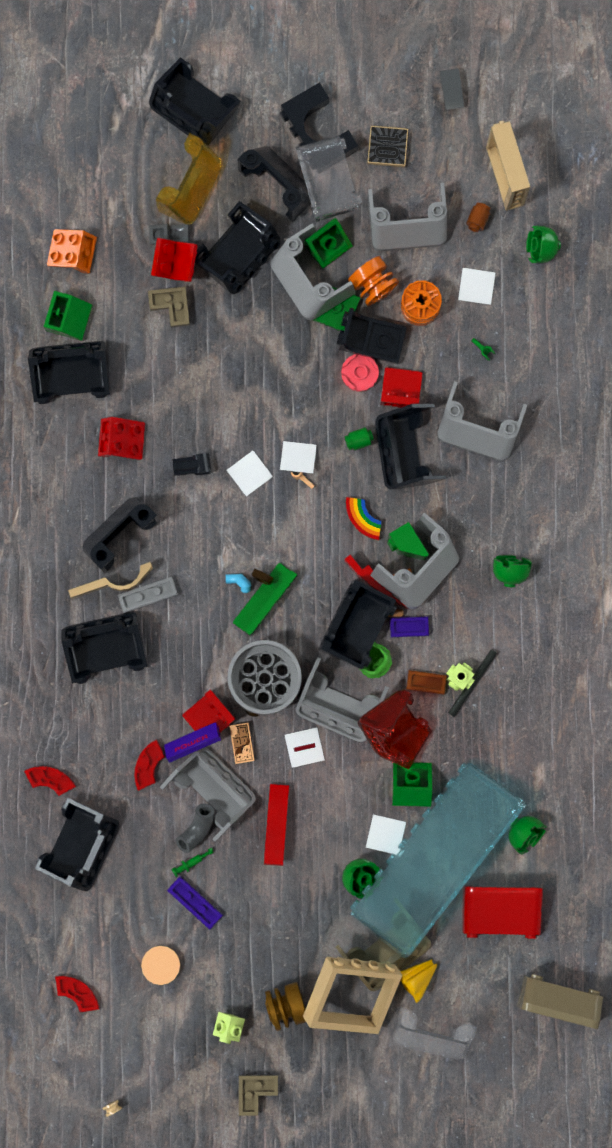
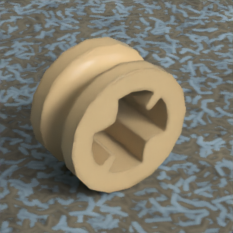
(112, 1108)

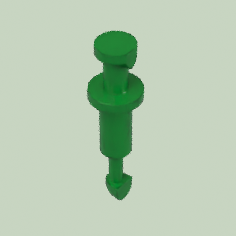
(190, 863)

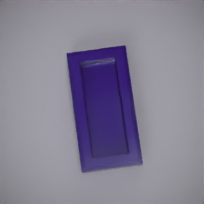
(409, 627)

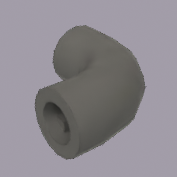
(198, 829)

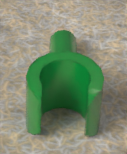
(484, 349)

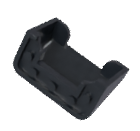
(191, 104)
(265, 159)
(68, 370)
(357, 624)
(103, 646)
(80, 846)

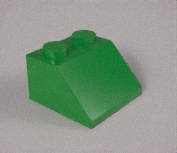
(407, 543)
(412, 785)

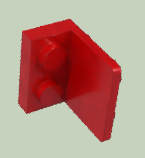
(174, 260)
(400, 387)
(121, 438)
(208, 711)

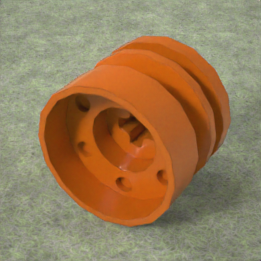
(375, 283)
(413, 310)

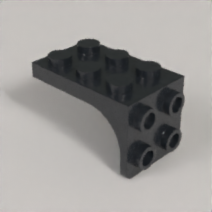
(371, 337)

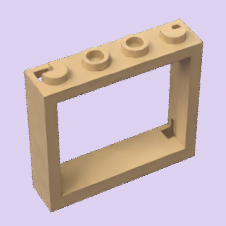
(507, 165)
(349, 1022)

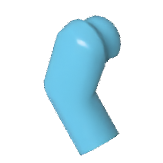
(241, 580)

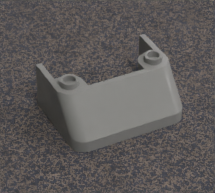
(411, 233)
(308, 299)
(476, 437)
(415, 589)
(334, 708)
(216, 785)

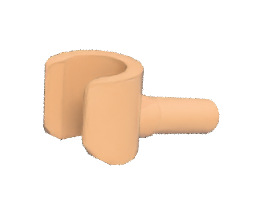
(300, 476)

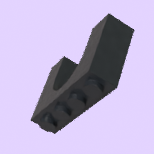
(301, 107)

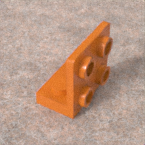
(72, 249)

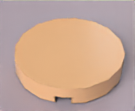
(160, 965)

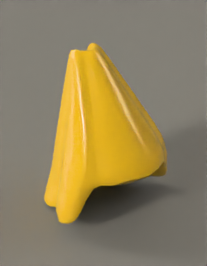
(418, 978)

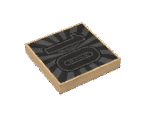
(387, 146)

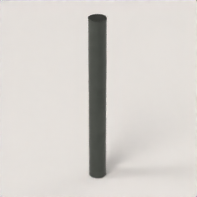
(477, 676)

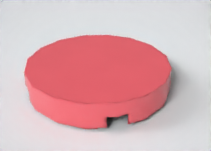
(359, 373)

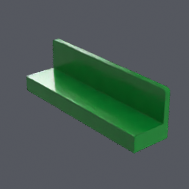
(264, 600)

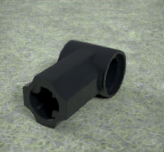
(197, 465)

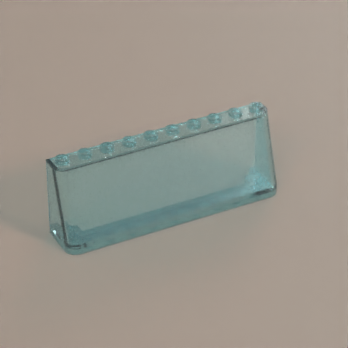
(437, 859)

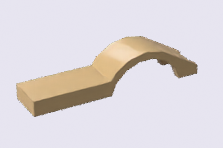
(103, 583)

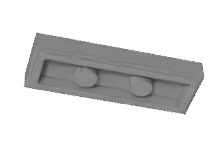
(147, 595)

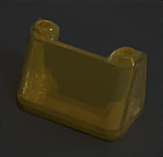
(194, 189)

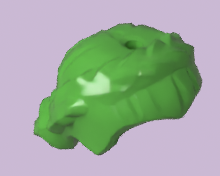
(380, 662)

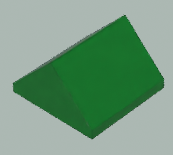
(328, 243)

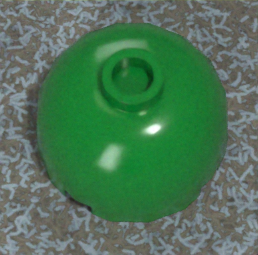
(542, 244)
(511, 570)
(525, 832)
(358, 875)

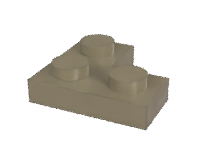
(173, 299)
(251, 1088)

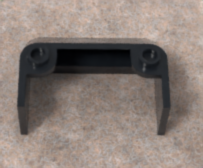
(399, 447)

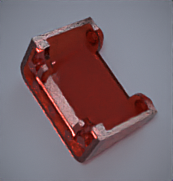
(394, 729)

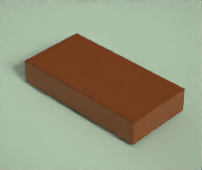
(426, 682)

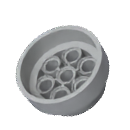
(252, 654)

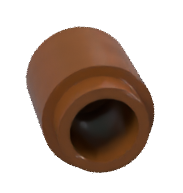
(478, 217)

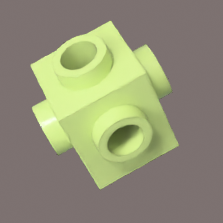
(458, 684)
(228, 1027)

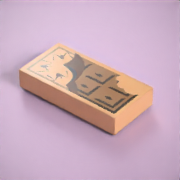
(241, 743)

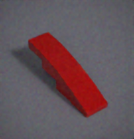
(364, 574)
(276, 825)

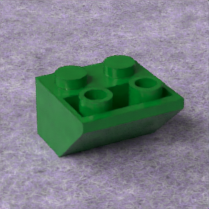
(67, 316)

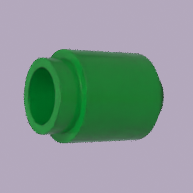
(358, 439)

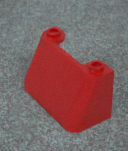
(502, 911)

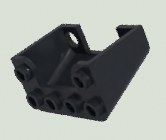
(239, 249)
(129, 511)

